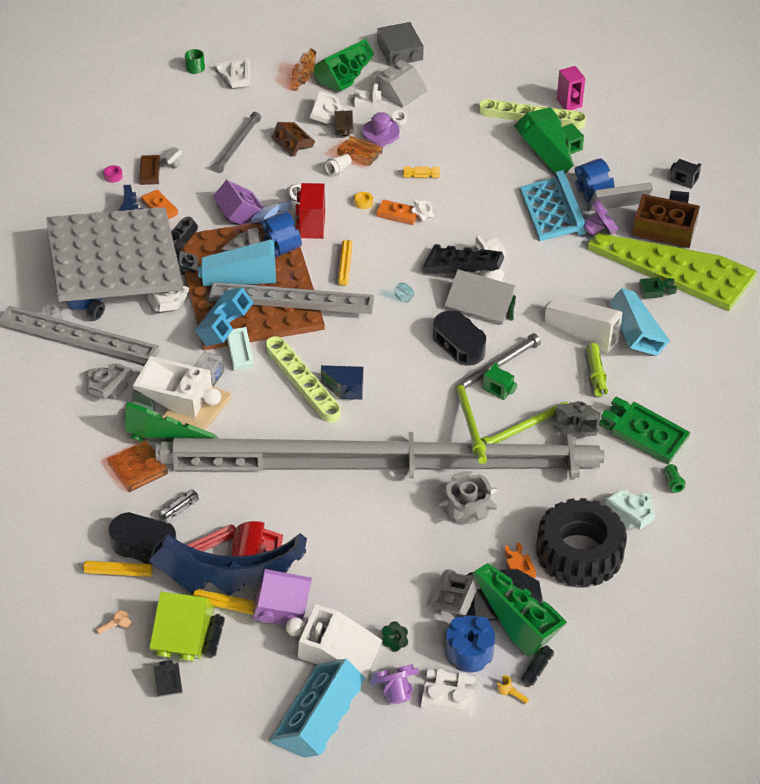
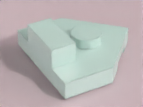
(632, 509)

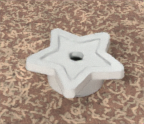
(422, 209)

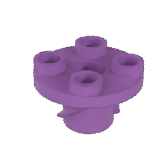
(381, 130)
(598, 221)
(397, 687)

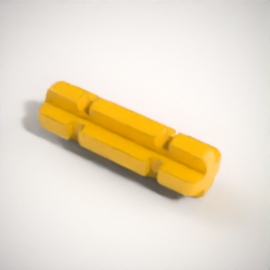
(421, 172)

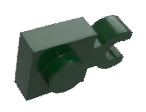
(656, 288)

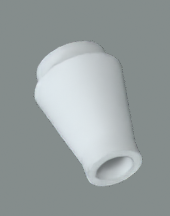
(336, 165)

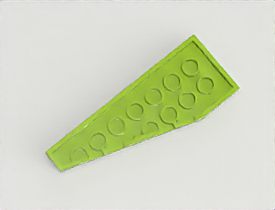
(694, 272)

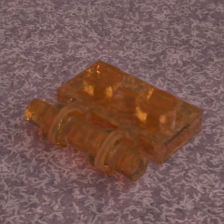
(303, 71)

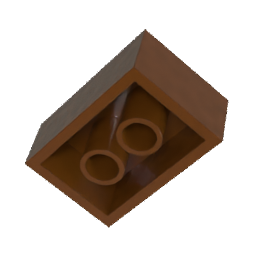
(665, 220)

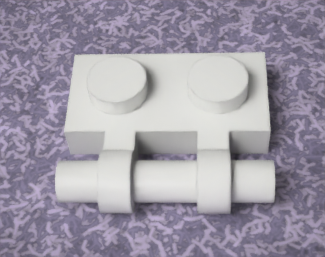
(445, 697)

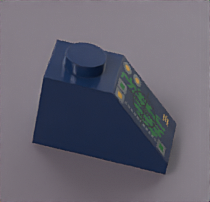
(344, 381)

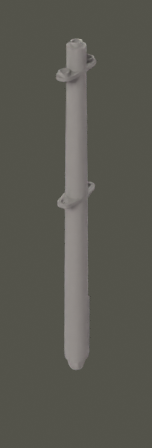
(257, 454)

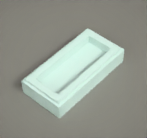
(240, 349)

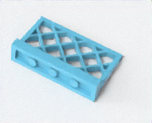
(564, 193)

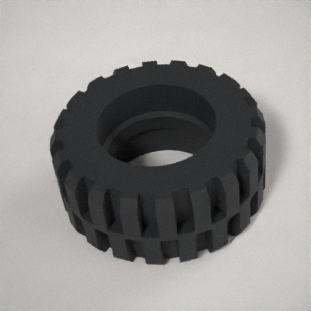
(574, 564)

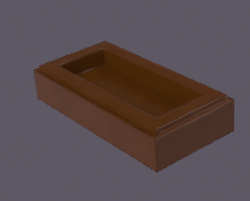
(149, 169)

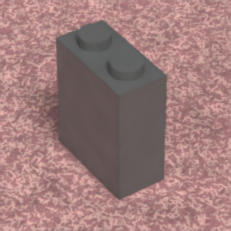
(400, 43)

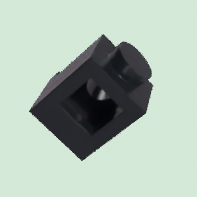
(685, 173)

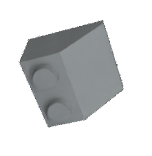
(401, 83)

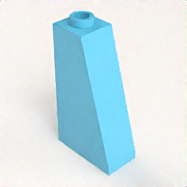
(241, 266)
(638, 324)

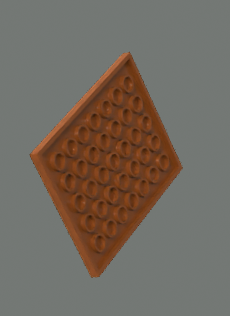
(259, 320)

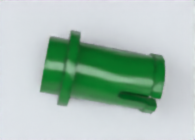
(676, 482)

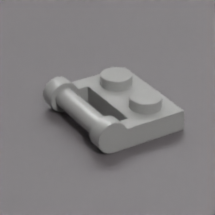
(454, 599)

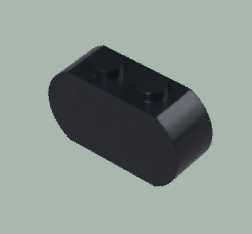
(459, 337)
(137, 535)

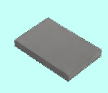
(620, 196)
(480, 296)

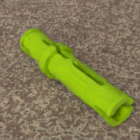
(597, 374)

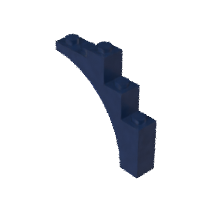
(197, 568)

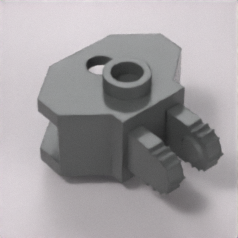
(577, 419)

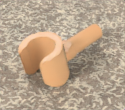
(120, 618)

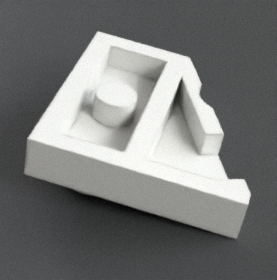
(235, 72)

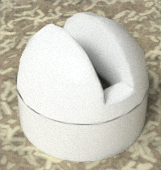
(399, 117)
(295, 187)

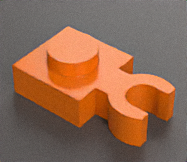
(517, 561)

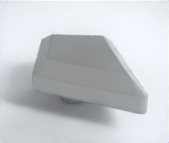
(171, 157)

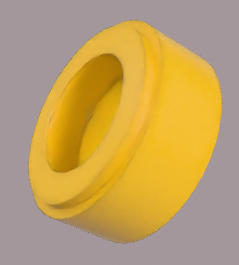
(363, 200)

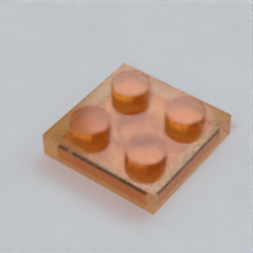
(137, 466)

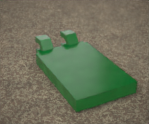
(644, 429)

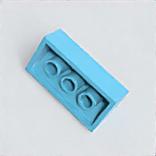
(318, 708)

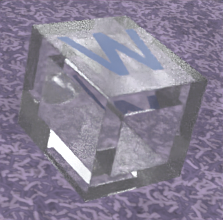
(213, 363)

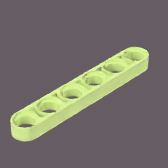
(514, 108)
(300, 379)

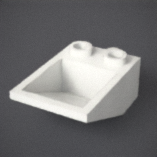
(177, 386)
(341, 639)

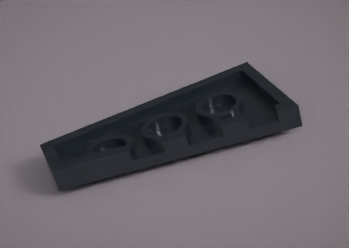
(450, 260)

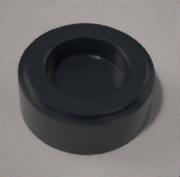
(95, 310)

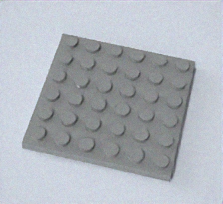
(113, 254)

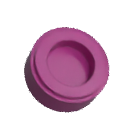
(113, 173)

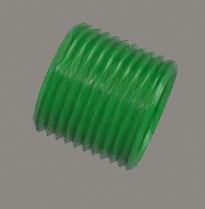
(194, 61)

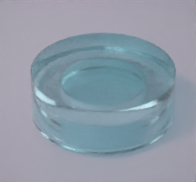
(404, 292)

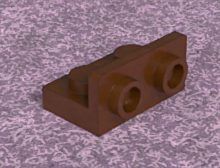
(291, 137)

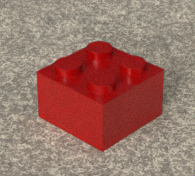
(311, 210)

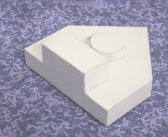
(324, 107)
(168, 300)

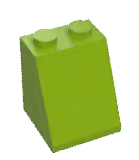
(181, 626)

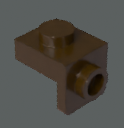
(343, 123)

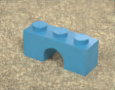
(216, 326)

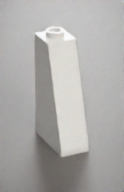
(585, 321)

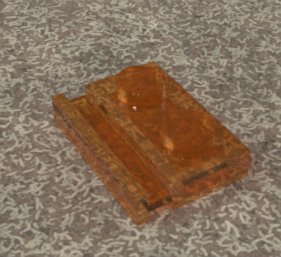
(360, 150)

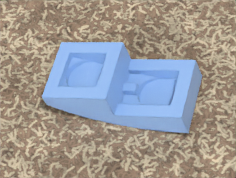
(270, 211)

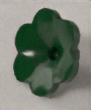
(394, 636)

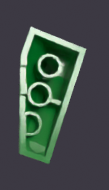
(344, 66)
(545, 135)
(148, 425)
(523, 617)

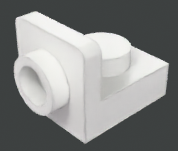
(368, 99)
(492, 244)

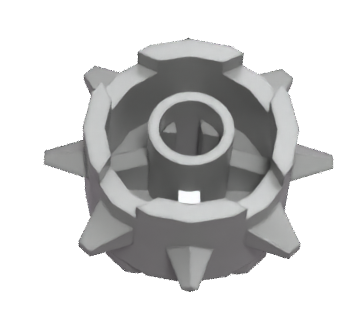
(468, 497)

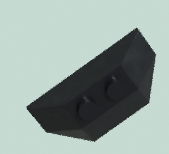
(480, 605)

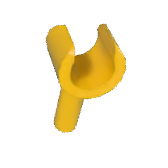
(508, 689)

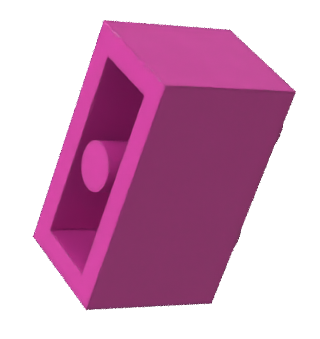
(570, 88)

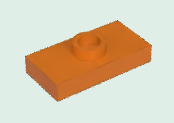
(157, 199)
(396, 212)

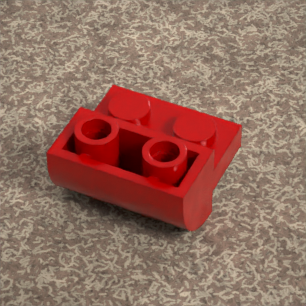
(253, 539)

